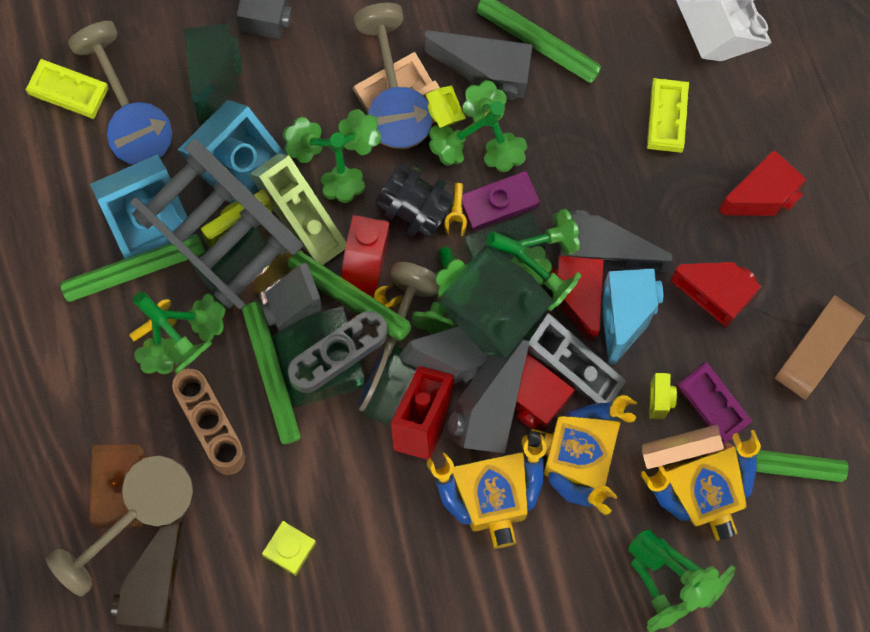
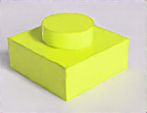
(444, 106)
(661, 396)
(289, 548)

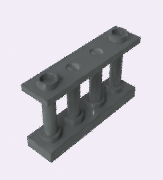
(225, 190)

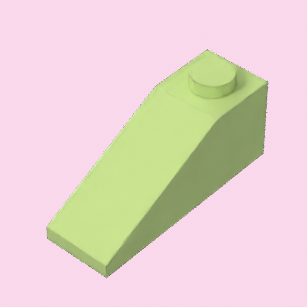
(299, 208)

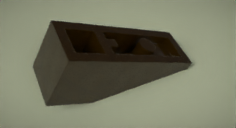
(150, 585)

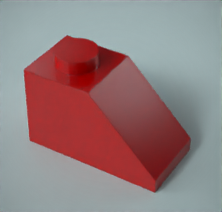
(765, 189)
(365, 253)
(717, 288)
(583, 303)
(540, 395)
(422, 413)

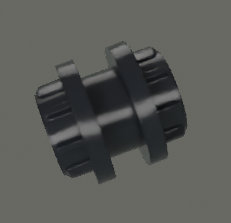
(414, 200)

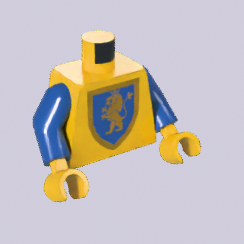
(583, 450)
(709, 485)
(492, 491)

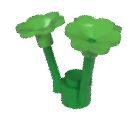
(700, 587)

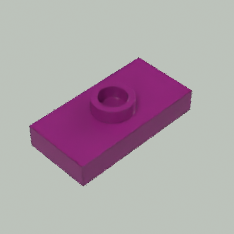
(499, 201)
(713, 401)

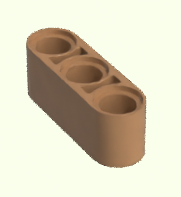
(819, 347)
(204, 404)

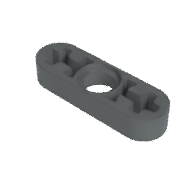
(340, 335)

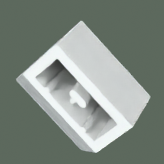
(724, 27)

